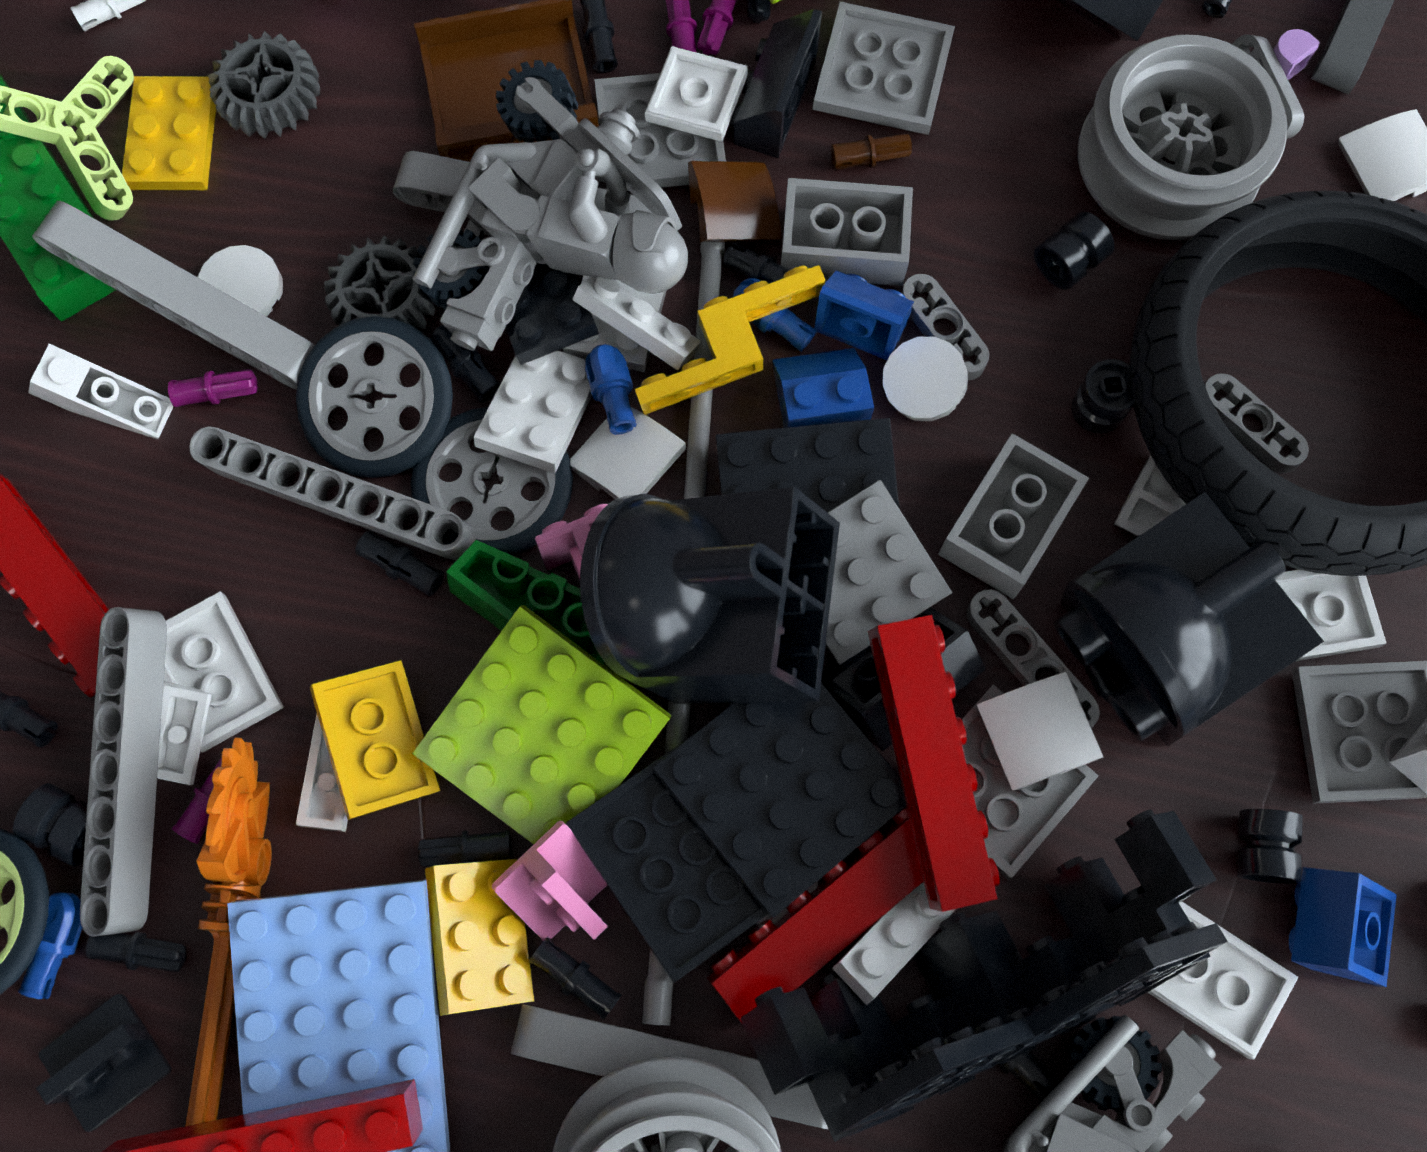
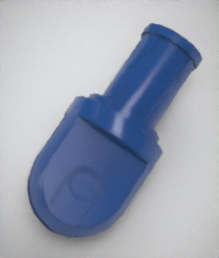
(782, 322)
(611, 385)
(58, 942)

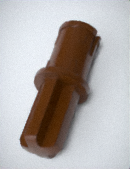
(870, 151)

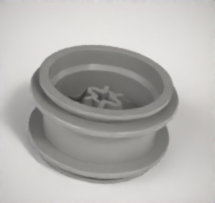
(1131, 132)
(678, 1098)

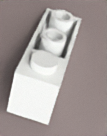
(99, 393)

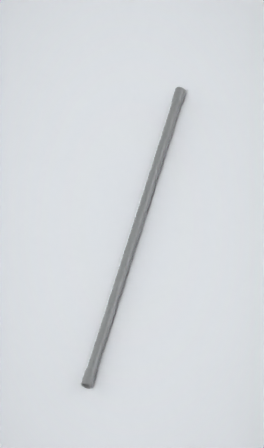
(658, 985)

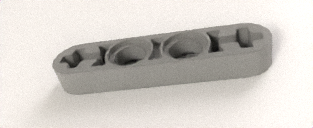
(1039, 652)

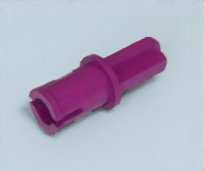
(716, 21)
(681, 25)
(212, 387)
(195, 819)

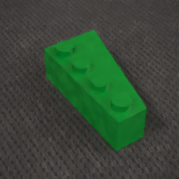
(500, 583)

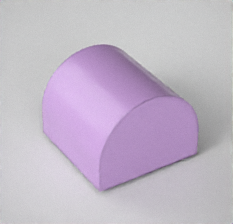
(1295, 51)

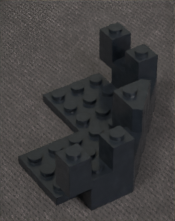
(987, 996)

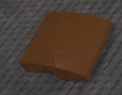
(734, 201)

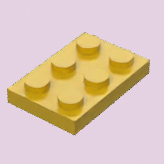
(169, 133)
(371, 739)
(476, 939)

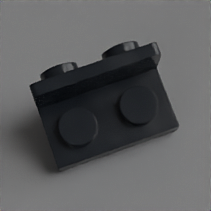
(102, 1064)

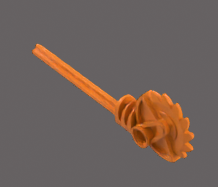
(239, 865)

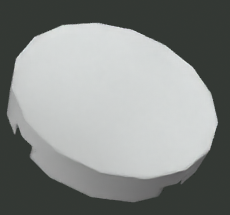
(246, 276)
(925, 378)

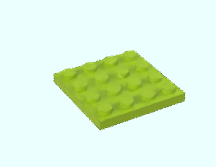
(540, 728)

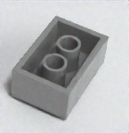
(848, 229)
(1013, 516)

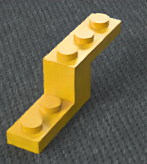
(730, 338)

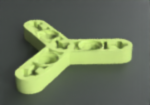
(76, 113)

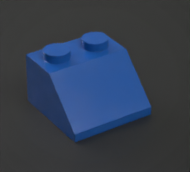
(862, 314)
(823, 388)
(1343, 925)

